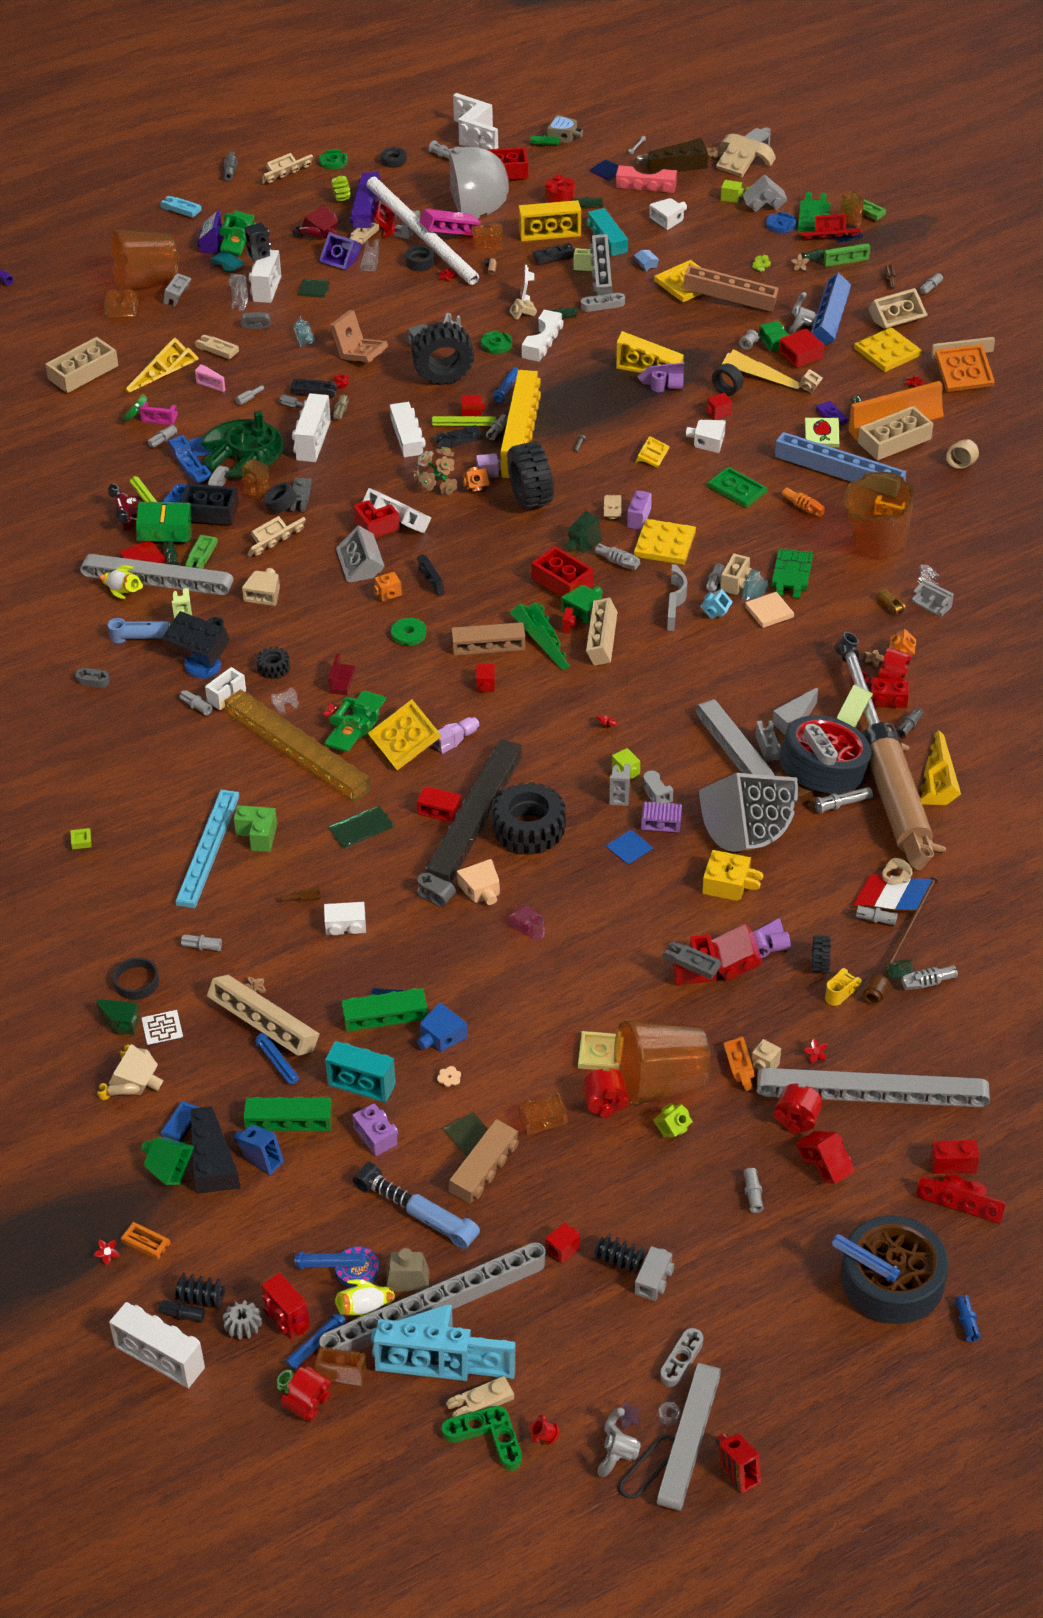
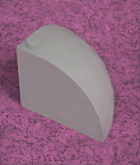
(477, 180)
(748, 809)

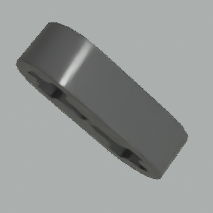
(255, 320)
(92, 677)

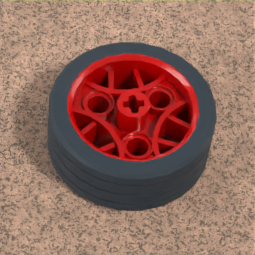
(802, 763)

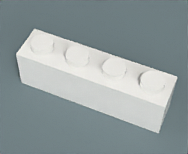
(407, 429)

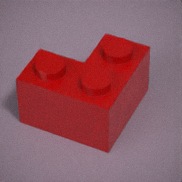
(377, 521)
(684, 976)
(827, 1153)

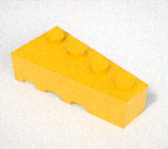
(638, 354)

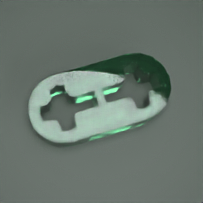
(899, 968)

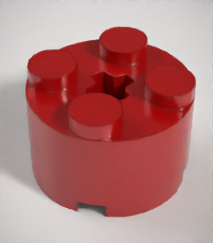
(559, 189)
(894, 664)
(605, 1092)
(798, 1108)
(306, 1393)

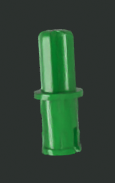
(544, 140)

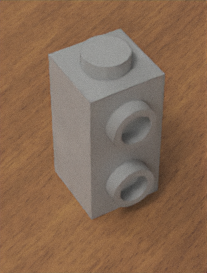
(654, 1273)

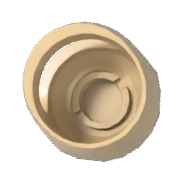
(964, 451)

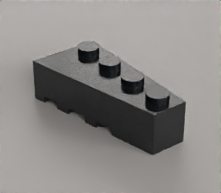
(211, 1156)

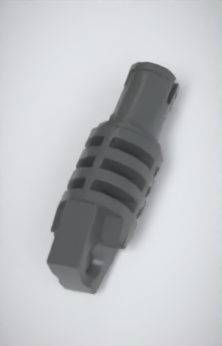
(230, 166)

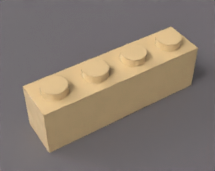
(602, 631)

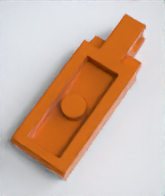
(740, 1061)

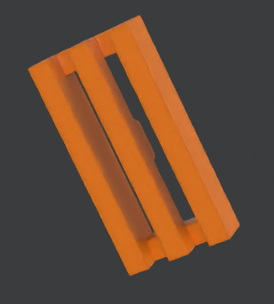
(144, 1244)

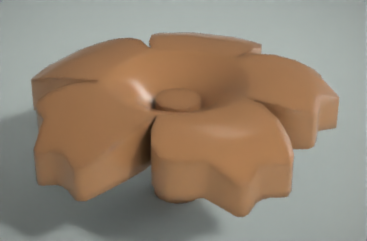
(714, 152)

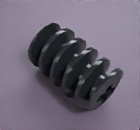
(619, 1254)
(200, 1291)

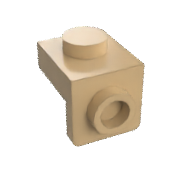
(521, 306)
(810, 381)
(612, 506)

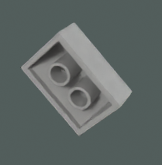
(360, 555)

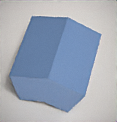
(646, 259)

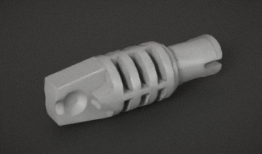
(618, 556)
(928, 977)

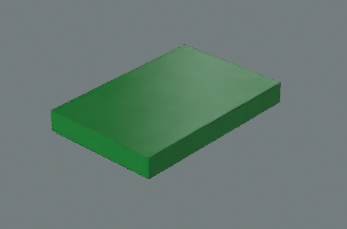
(737, 487)

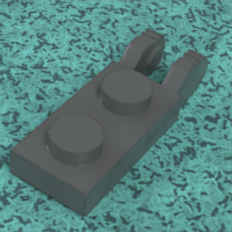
(302, 488)
(692, 959)

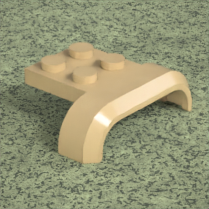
(741, 153)

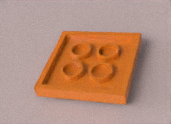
(964, 368)

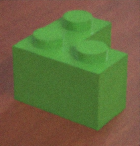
(257, 823)

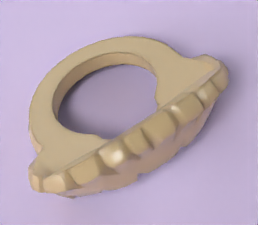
(894, 864)

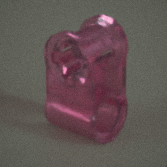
(528, 922)

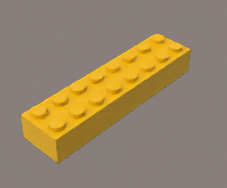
(521, 414)

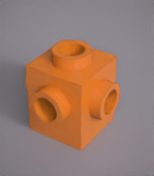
(481, 477)
(387, 586)
(903, 642)

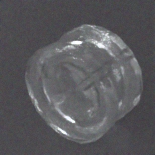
(669, 1421)

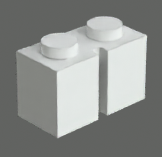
(224, 687)
(345, 917)

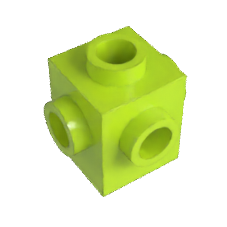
(673, 1120)

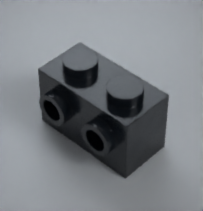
(257, 241)

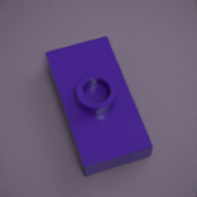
(829, 410)

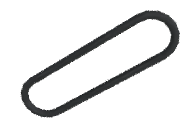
(639, 1462)

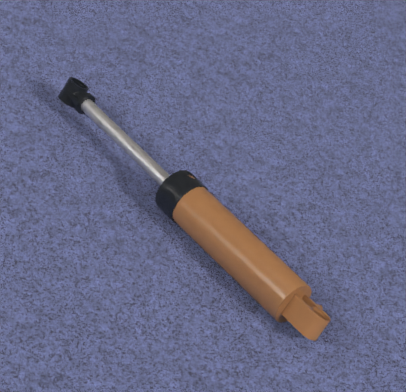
(892, 773)

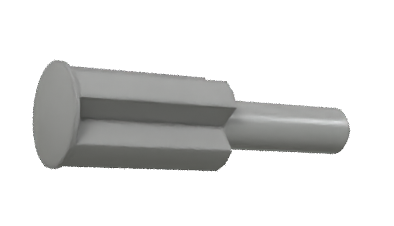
(248, 395)

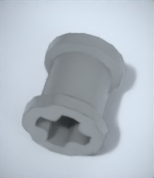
(747, 341)

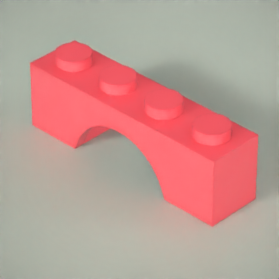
(662, 181)

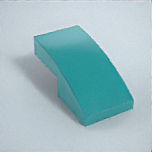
(228, 261)

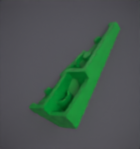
(541, 631)

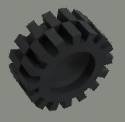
(273, 655)
(821, 953)

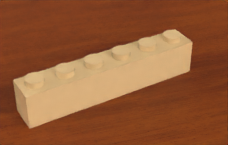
(263, 1015)

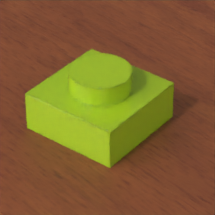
(81, 838)

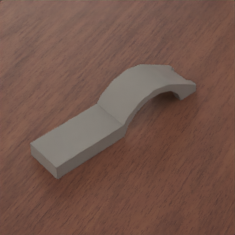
(678, 597)

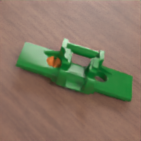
(235, 234)
(350, 728)

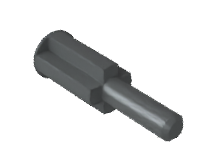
(290, 401)

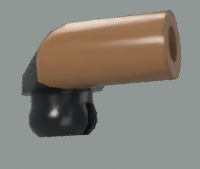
(491, 263)

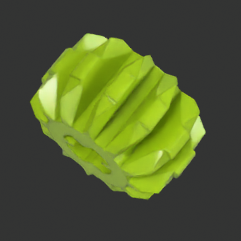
(341, 188)

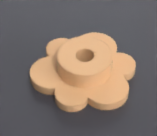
(449, 1076)

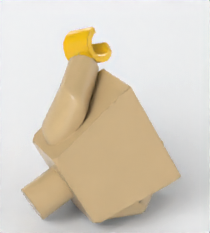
(132, 1074)

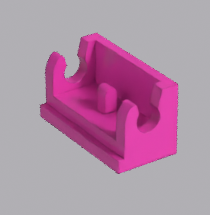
(158, 415)

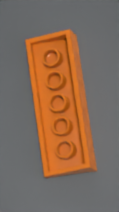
(925, 398)

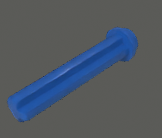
(500, 394)
(265, 1043)
(866, 1258)
(330, 1260)
(312, 1343)

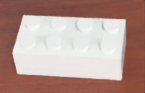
(311, 427)
(157, 1344)

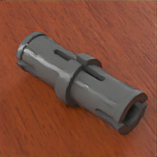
(909, 722)

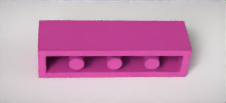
(448, 222)

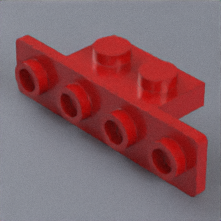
(385, 218)
(830, 224)
(962, 1196)

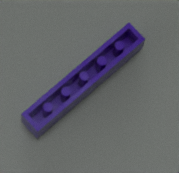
(364, 203)

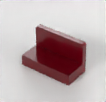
(340, 677)

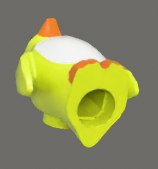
(121, 581)
(363, 1298)

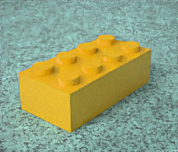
(549, 220)

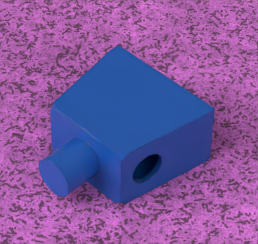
(442, 1029)
(260, 1148)

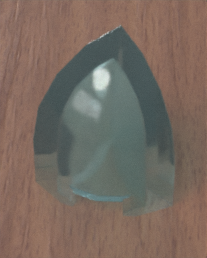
(754, 586)

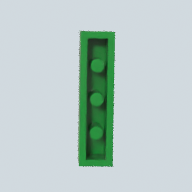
(384, 1009)
(289, 1113)

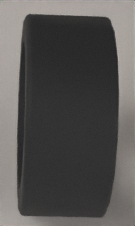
(419, 264)
(735, 375)
(280, 497)

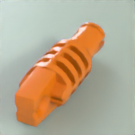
(804, 502)

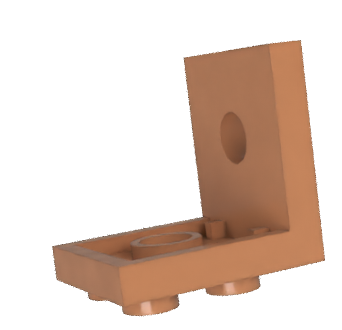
(353, 345)

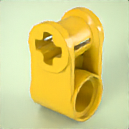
(841, 987)

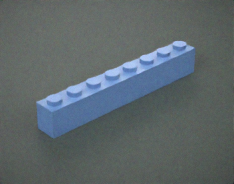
(828, 459)

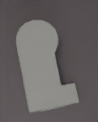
(656, 789)

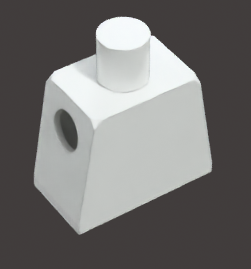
(667, 212)
(708, 434)

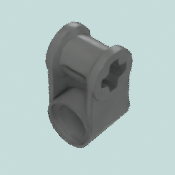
(436, 890)

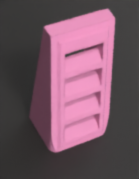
(206, 377)

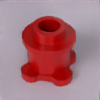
(543, 1430)

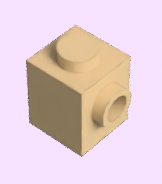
(766, 1056)

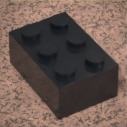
(211, 503)
(195, 639)

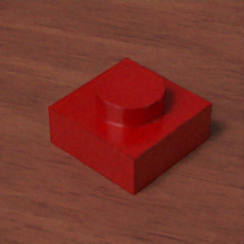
(568, 620)

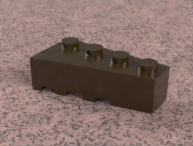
(679, 157)

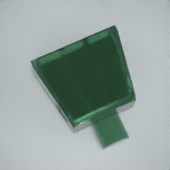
(584, 533)

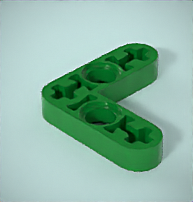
(494, 1427)

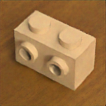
(735, 574)

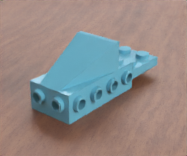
(432, 1339)

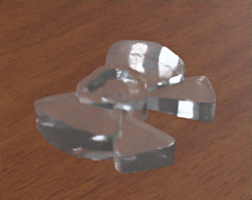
(927, 573)
(283, 698)

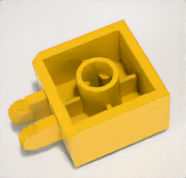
(729, 875)

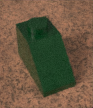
(119, 1015)

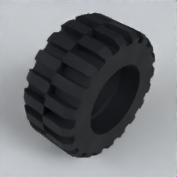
(445, 369)
(530, 475)
(533, 835)

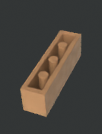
(488, 638)
(483, 1162)

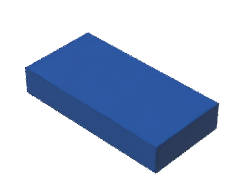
(179, 1123)

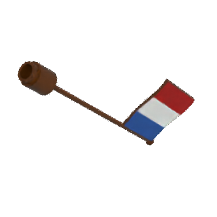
(892, 897)

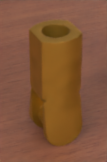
(890, 601)

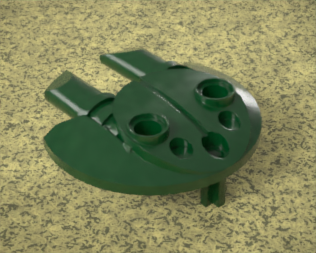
(242, 441)

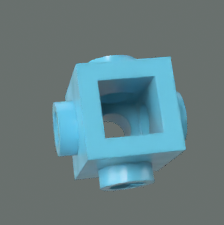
(716, 604)

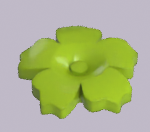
(761, 263)

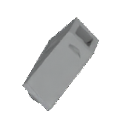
(794, 710)

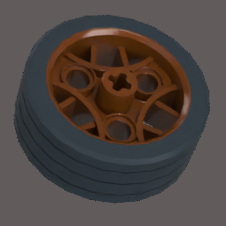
(910, 1248)

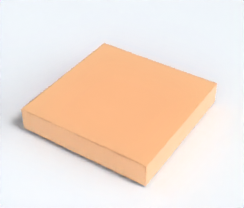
(769, 609)

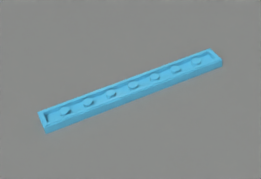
(207, 849)

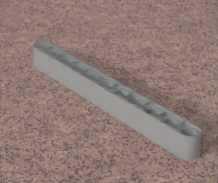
(878, 1087)
(443, 1295)

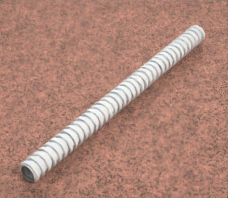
(428, 237)

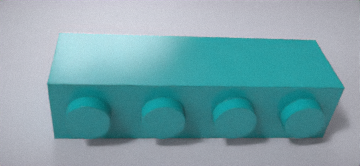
(602, 223)

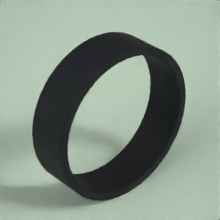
(132, 963)

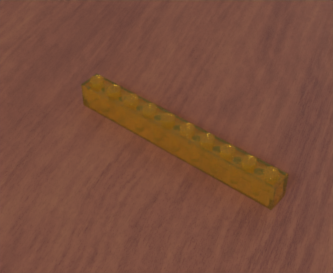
(298, 745)

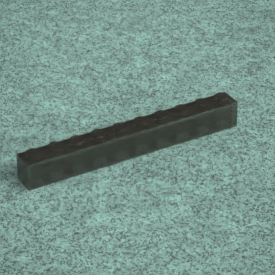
(475, 811)

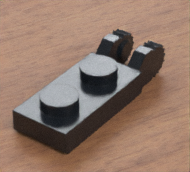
(553, 253)
(305, 386)
(458, 437)
(429, 572)

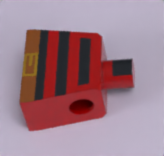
(739, 1461)

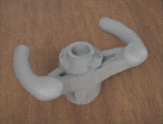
(802, 315)
(617, 1444)

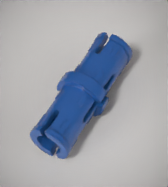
(967, 1318)

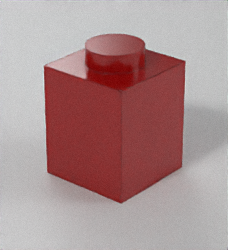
(472, 405)
(719, 406)
(485, 677)
(563, 1242)

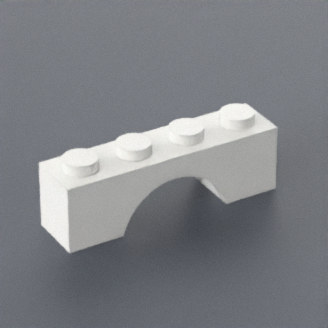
(536, 346)
(407, 515)

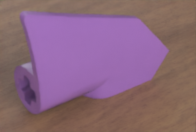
(663, 376)
(772, 938)

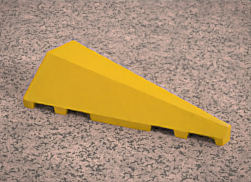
(168, 360)
(759, 369)
(940, 782)

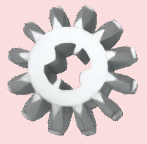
(242, 1320)

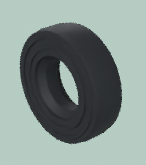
(393, 152)

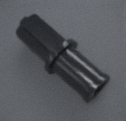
(182, 1311)

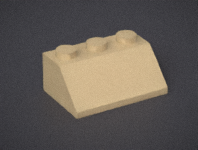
(897, 309)

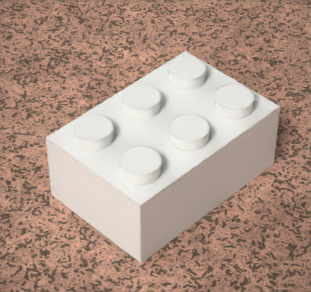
(265, 277)

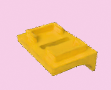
(653, 452)

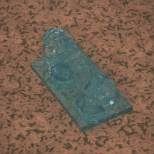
(303, 332)

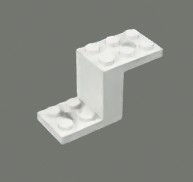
(475, 123)

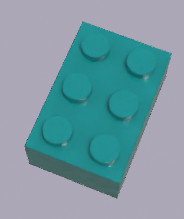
(360, 1071)

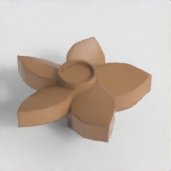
(800, 263)
(874, 657)
(256, 985)

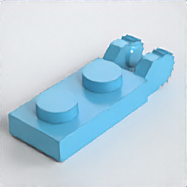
(180, 206)

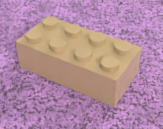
(81, 364)
(895, 433)

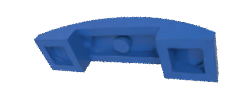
(187, 459)

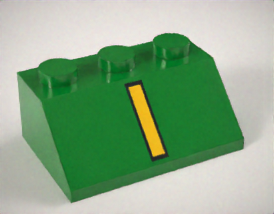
(163, 521)

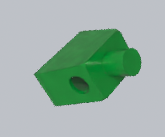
(581, 601)
(167, 1159)

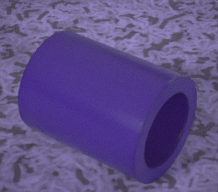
(6, 278)

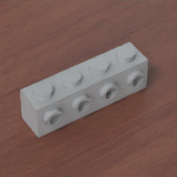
(602, 265)

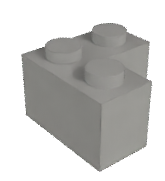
(764, 192)

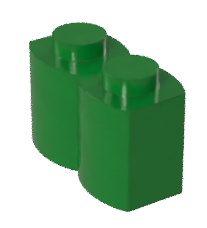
(771, 333)

